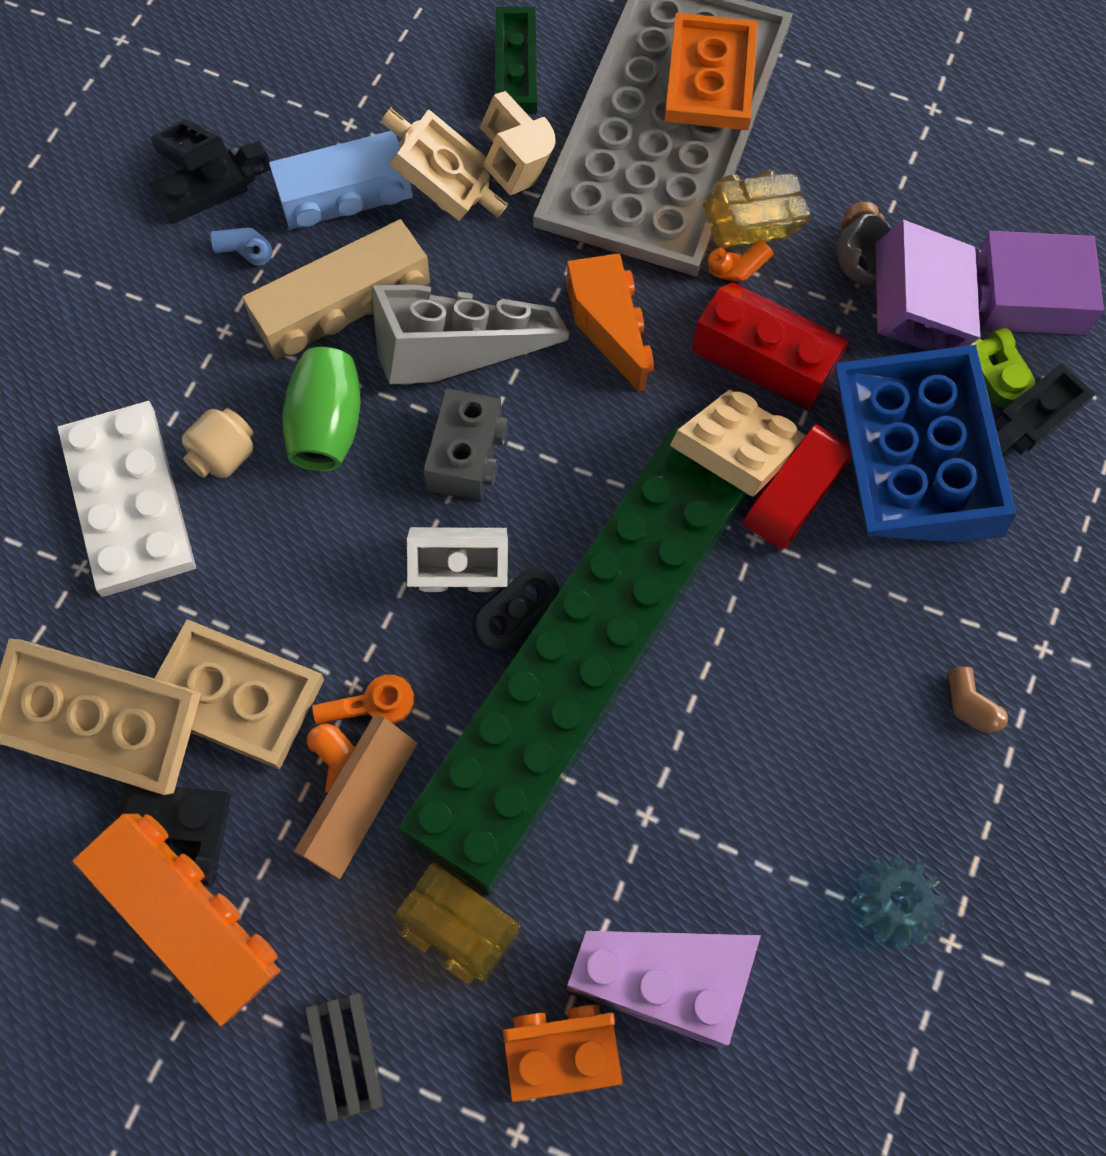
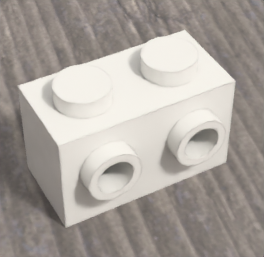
(457, 558)

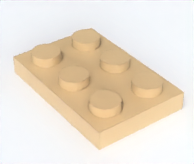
(739, 441)
(247, 694)

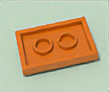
(711, 71)

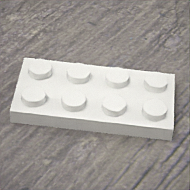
(126, 499)

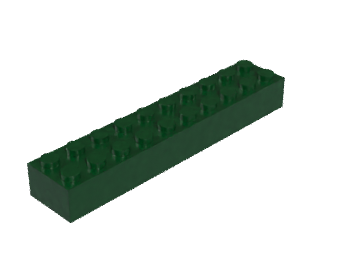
(571, 669)

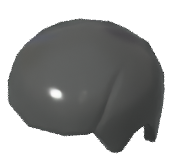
(857, 248)

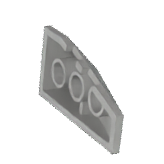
(440, 337)

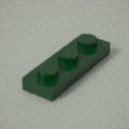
(517, 55)

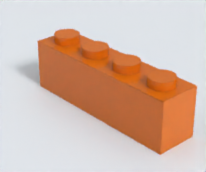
(178, 915)

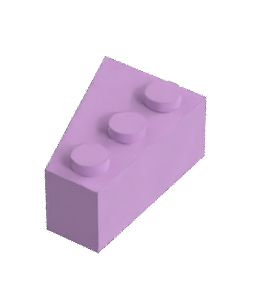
(668, 978)

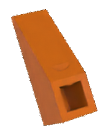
(605, 314)

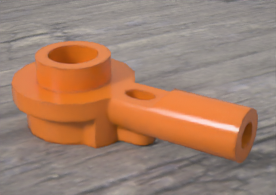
(385, 697)

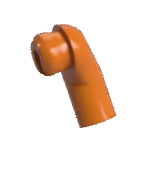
(738, 266)
(332, 748)

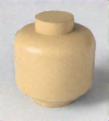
(217, 443)

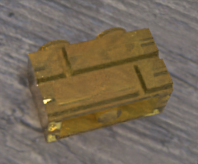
(755, 208)
(458, 925)

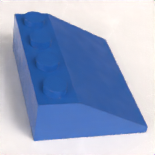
(925, 446)

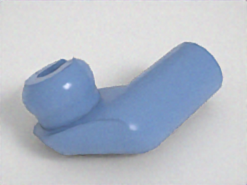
(244, 241)

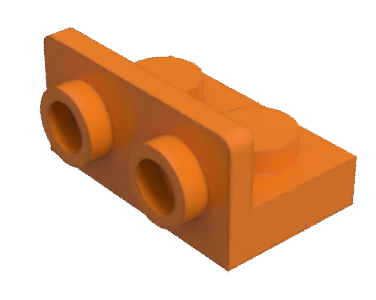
(562, 1054)

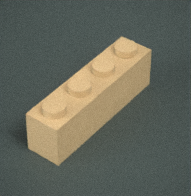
(334, 289)

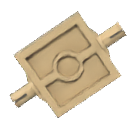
(442, 164)

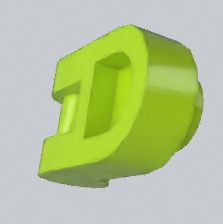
(1008, 378)

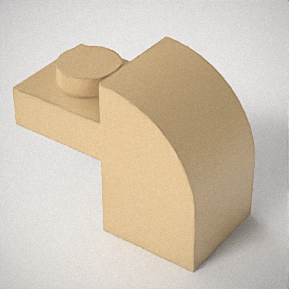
(518, 145)

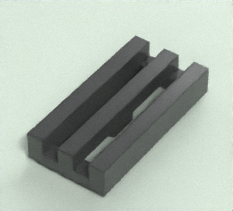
(334, 1009)

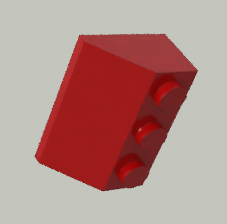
(768, 344)

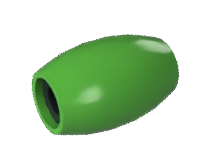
(321, 409)

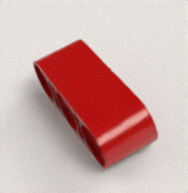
(798, 487)

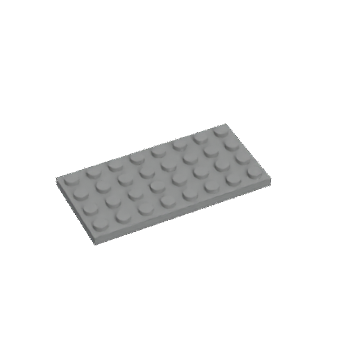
(627, 173)

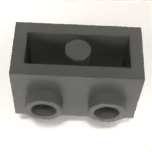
(464, 445)

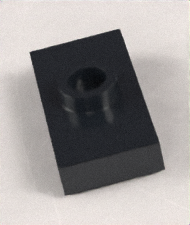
(188, 144)

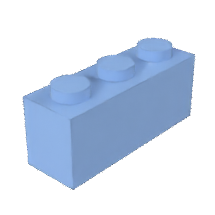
(339, 180)

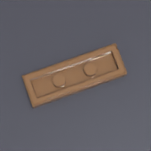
(356, 797)

